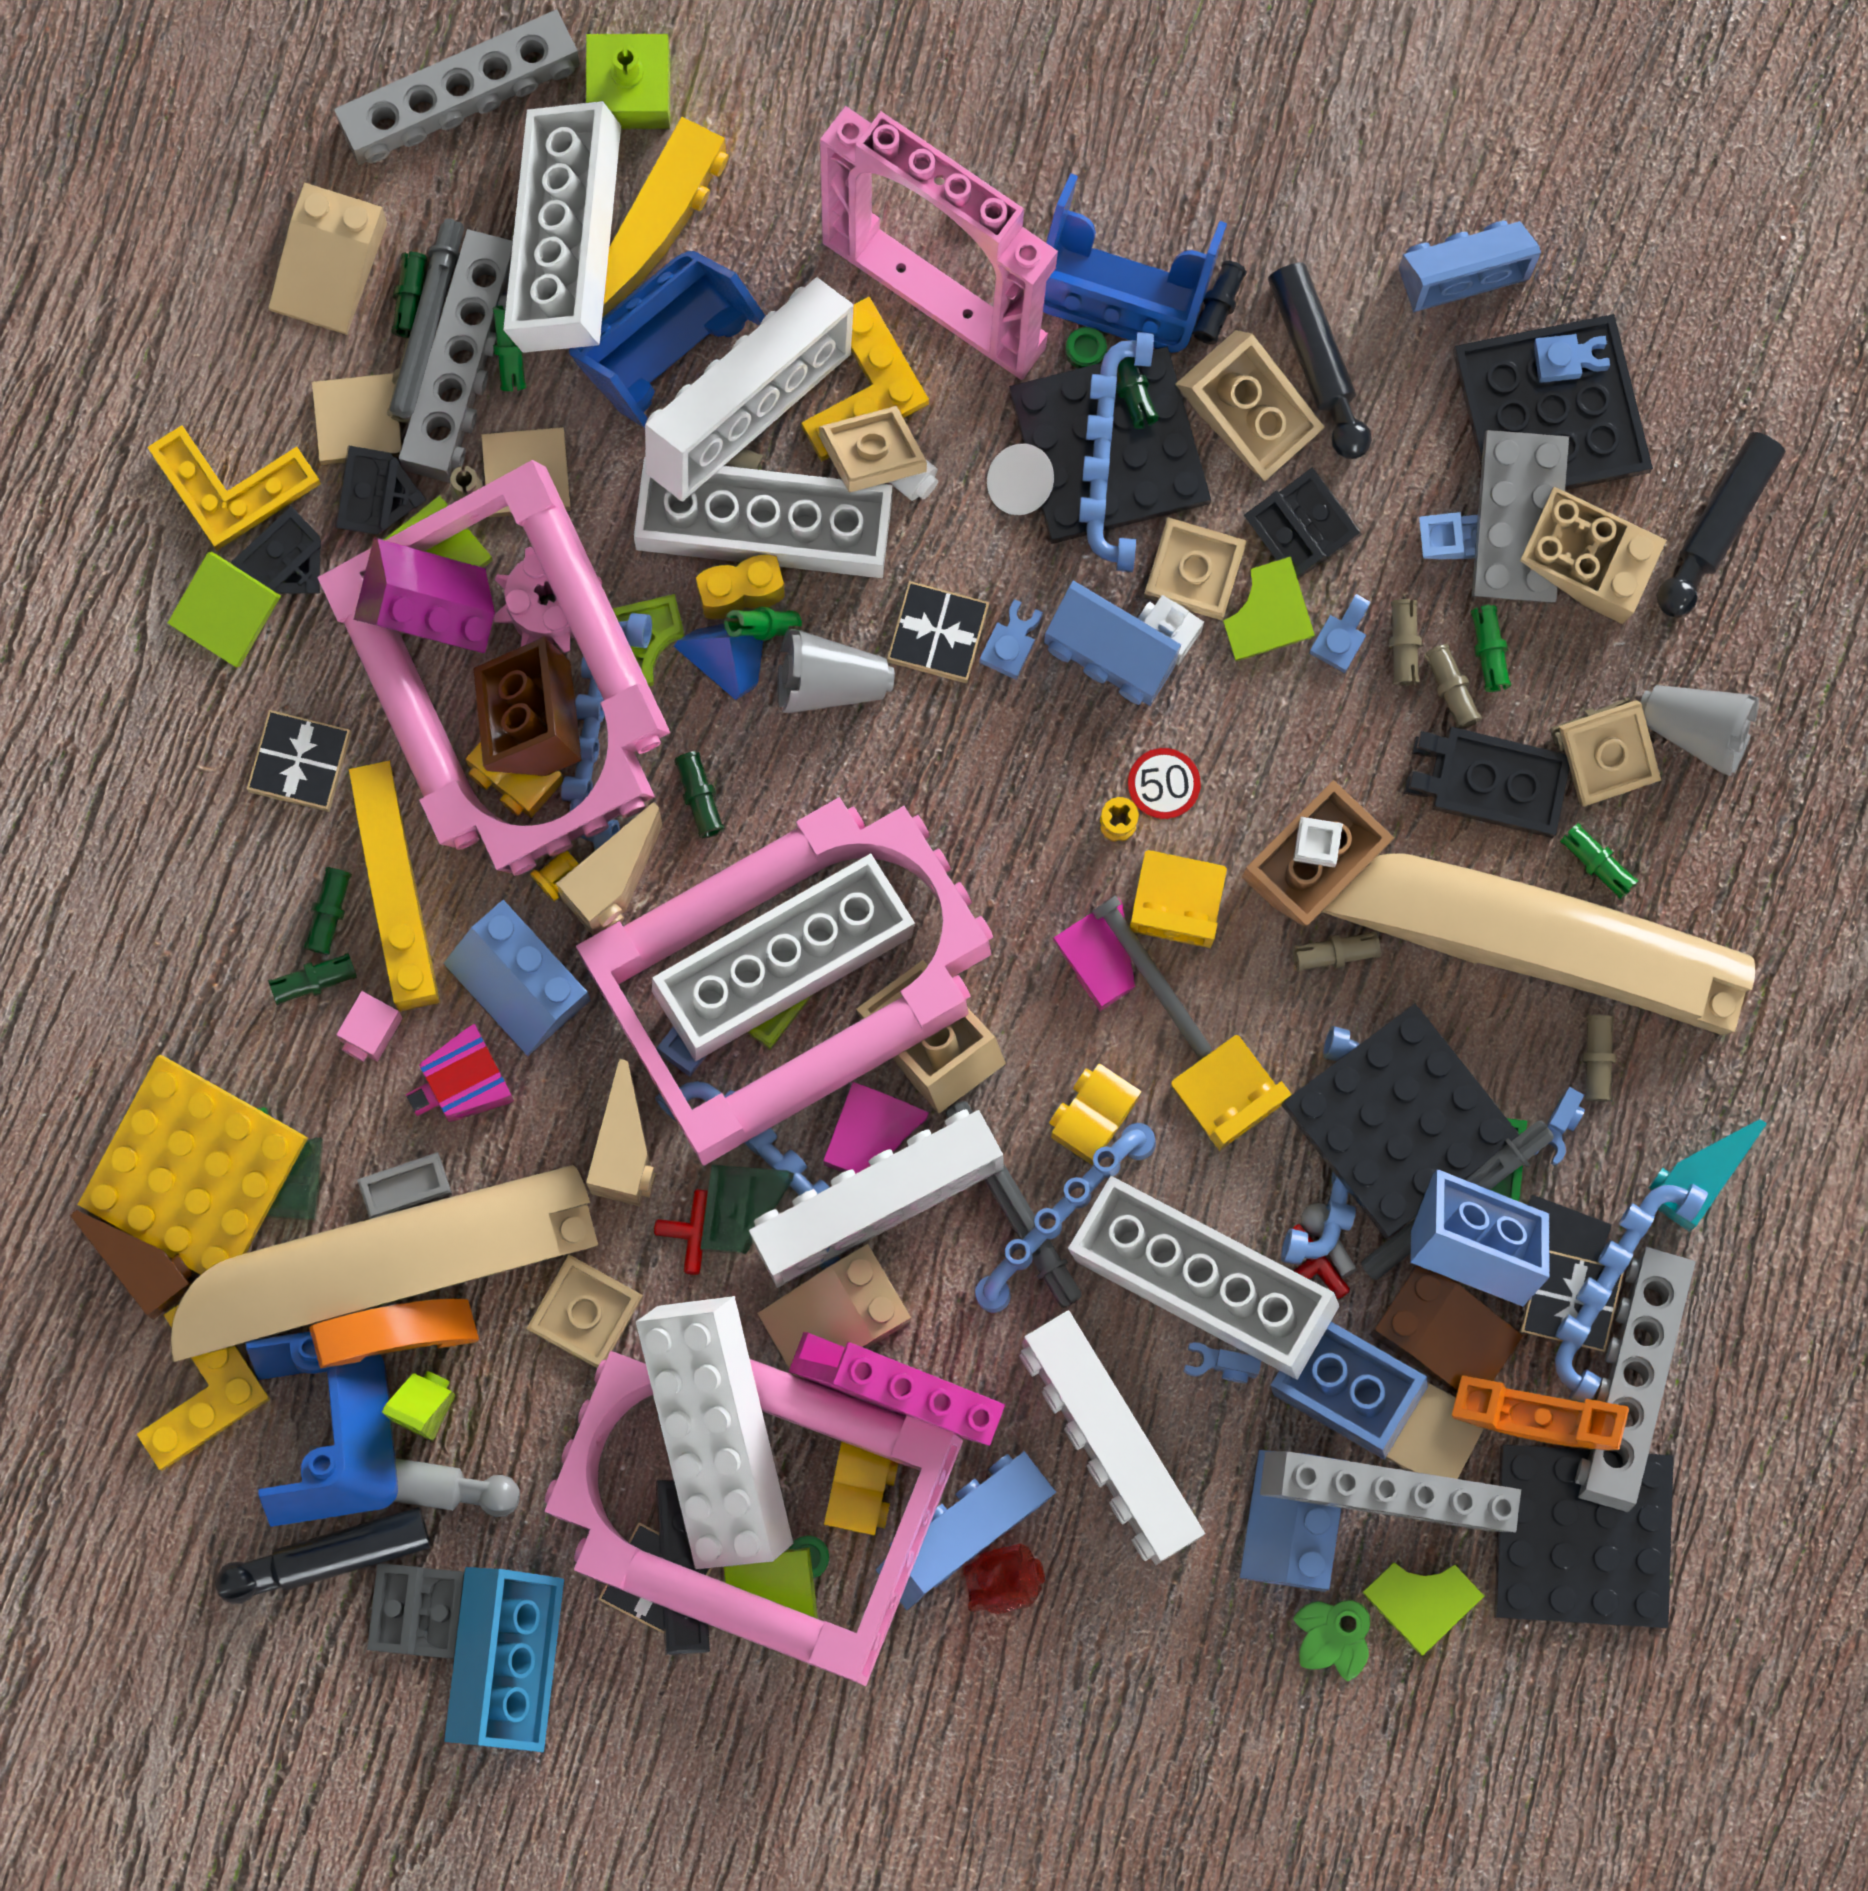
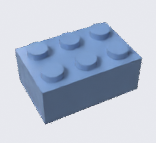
(1354, 1390)

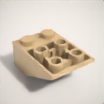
(1592, 555)

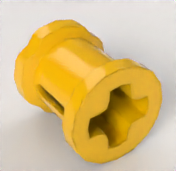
(1116, 807)
(553, 873)

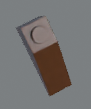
(143, 1269)

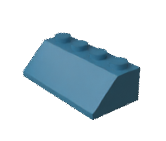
(504, 1659)

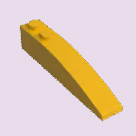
(663, 207)
(393, 887)

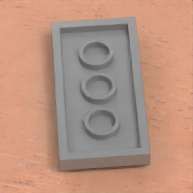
(1514, 488)

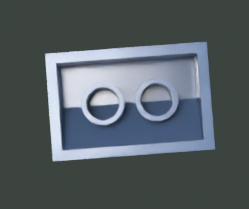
(1468, 264)
(1111, 645)
(516, 978)
(1481, 1239)
(1289, 1539)

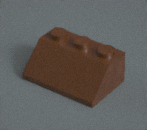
(527, 711)

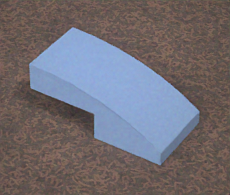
(1448, 536)

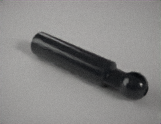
(1319, 356)
(1721, 521)
(325, 1556)

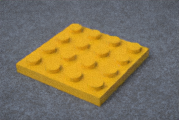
(192, 1168)

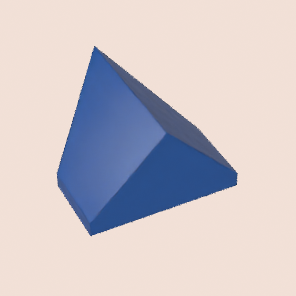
(725, 659)

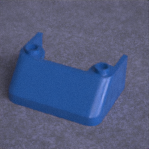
(1122, 293)
(661, 325)
(361, 1465)

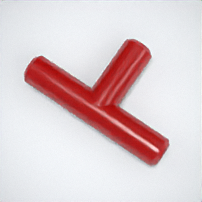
(690, 1231)
(1324, 1270)

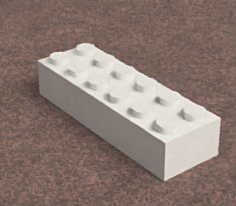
(562, 227)
(748, 388)
(762, 512)
(782, 957)
(876, 1197)
(1204, 1277)
(714, 1433)
(1111, 1438)

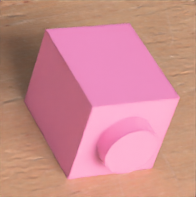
(368, 1028)

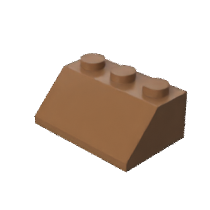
(1306, 888)

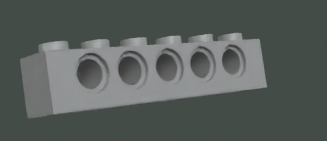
(468, 68)
(420, 454)
(1671, 1278)
(1390, 1491)

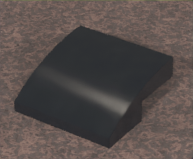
(1303, 523)

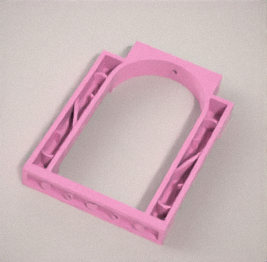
(1022, 262)
(628, 703)
(820, 840)
(615, 1562)

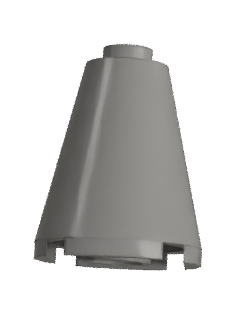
(828, 674)
(1703, 722)

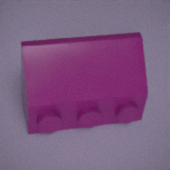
(426, 596)

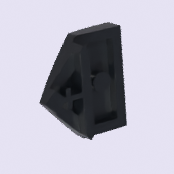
(374, 492)
(284, 556)

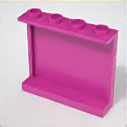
(896, 1387)

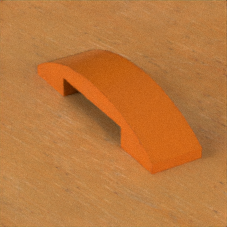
(393, 1329)
(1540, 1416)

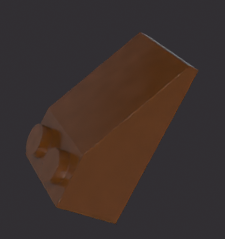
(1445, 1330)

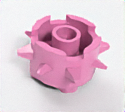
(523, 604)

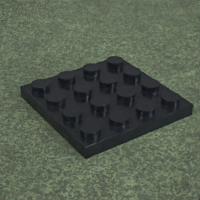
(1593, 411)
(1150, 468)
(1397, 1116)
(1580, 1556)

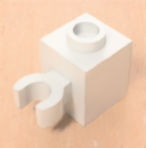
(1173, 622)

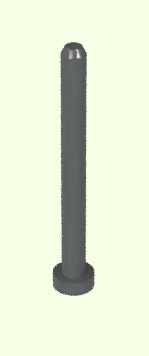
(1152, 975)

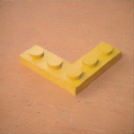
(885, 369)
(233, 512)
(228, 1398)

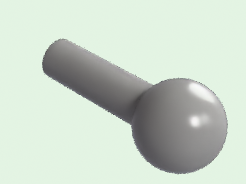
(1313, 1223)

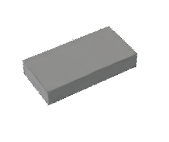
(404, 1186)

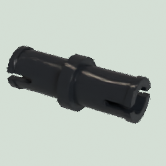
(1219, 302)

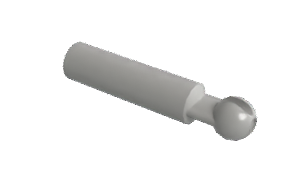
(446, 1487)

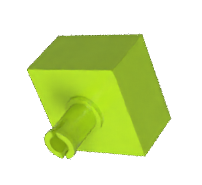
(630, 77)

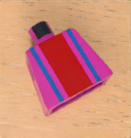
(460, 1079)

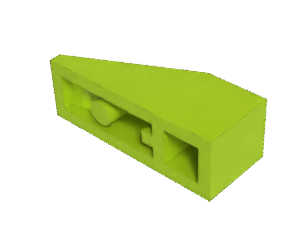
(420, 1404)

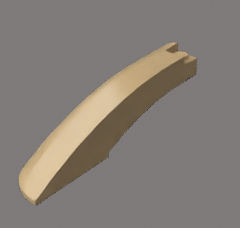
(1550, 938)
(383, 1261)

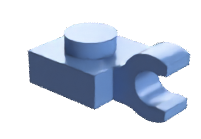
(1340, 638)
(1565, 1116)
(1234, 1365)

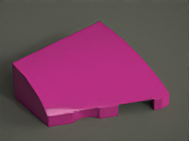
(1097, 959)
(868, 1127)

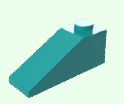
(1708, 1170)

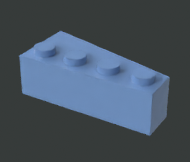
(975, 1522)

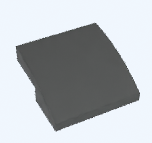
(415, 1611)

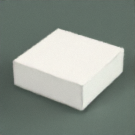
(1318, 842)

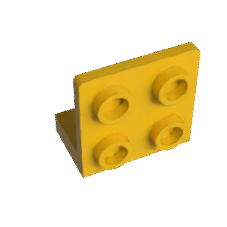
(1178, 899)
(1229, 1092)

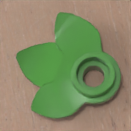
(1329, 1642)

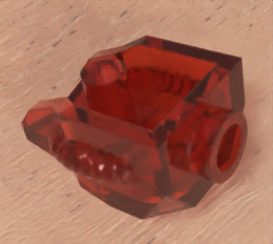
(1004, 1580)

